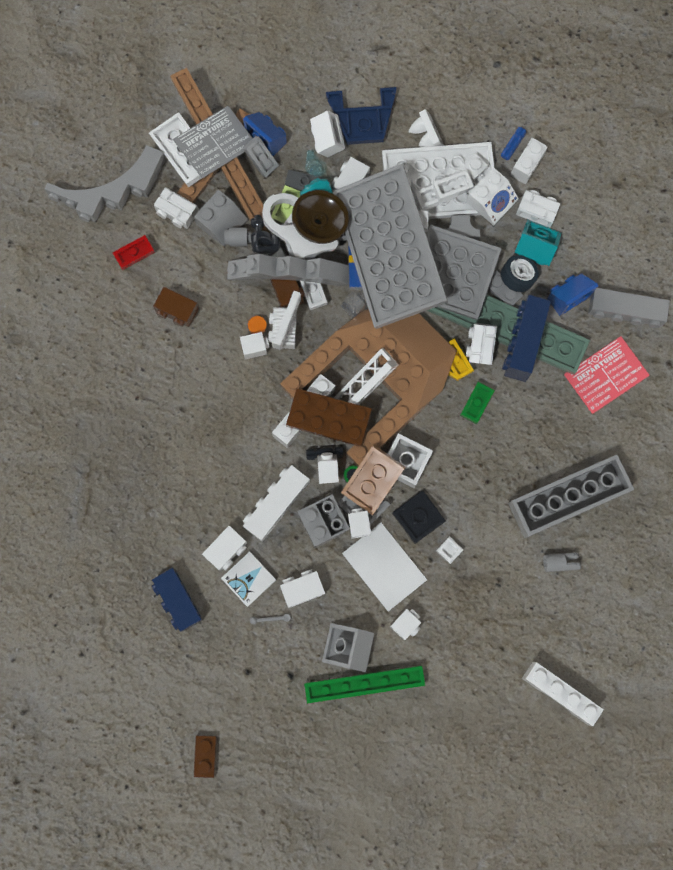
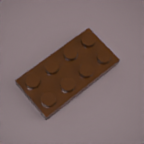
(328, 417)

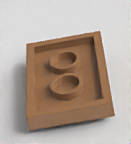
(373, 479)

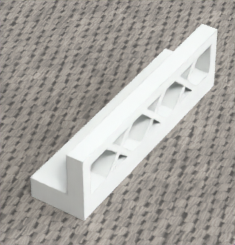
(369, 386)

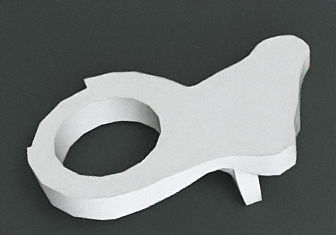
(298, 245)

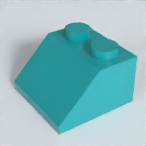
(538, 242)

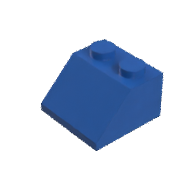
(263, 127)
(571, 293)

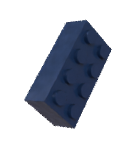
(526, 338)

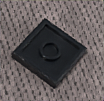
(418, 517)

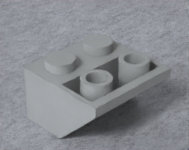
(323, 521)

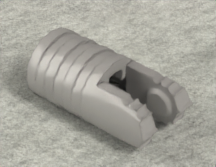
(558, 562)

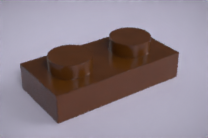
(205, 756)

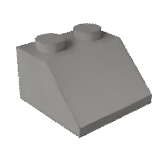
(219, 215)
(348, 647)

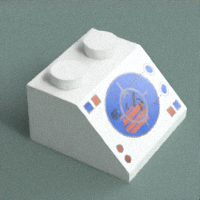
(492, 196)

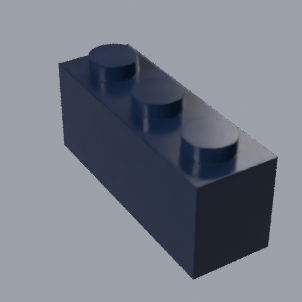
(176, 600)

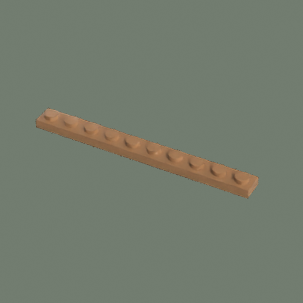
(232, 170)

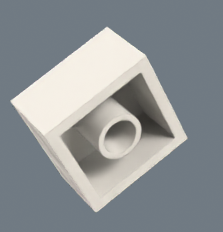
(412, 456)

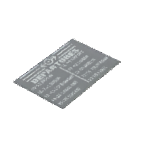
(213, 141)

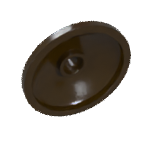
(321, 207)

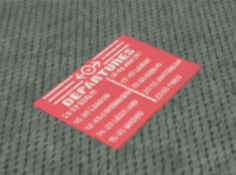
(607, 375)

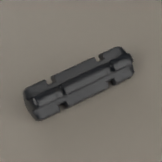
(311, 454)

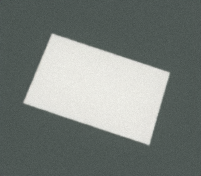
(384, 567)

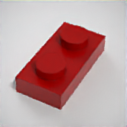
(133, 252)

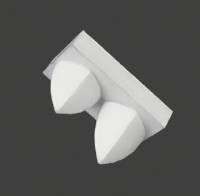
(424, 124)

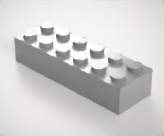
(570, 496)

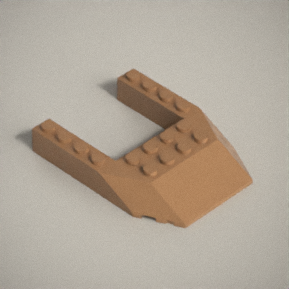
(417, 380)

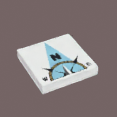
(248, 579)

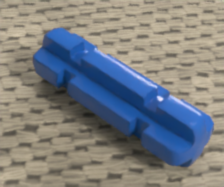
(513, 143)

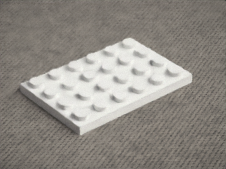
(434, 163)

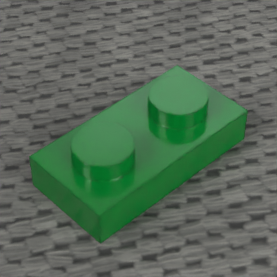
(477, 403)

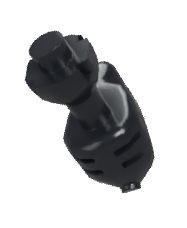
(262, 239)

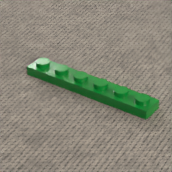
(364, 684)

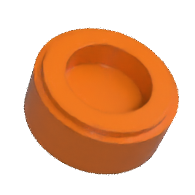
(257, 324)

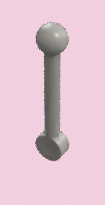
(253, 620)

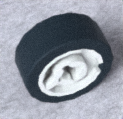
(519, 273)

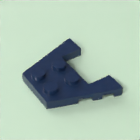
(363, 123)

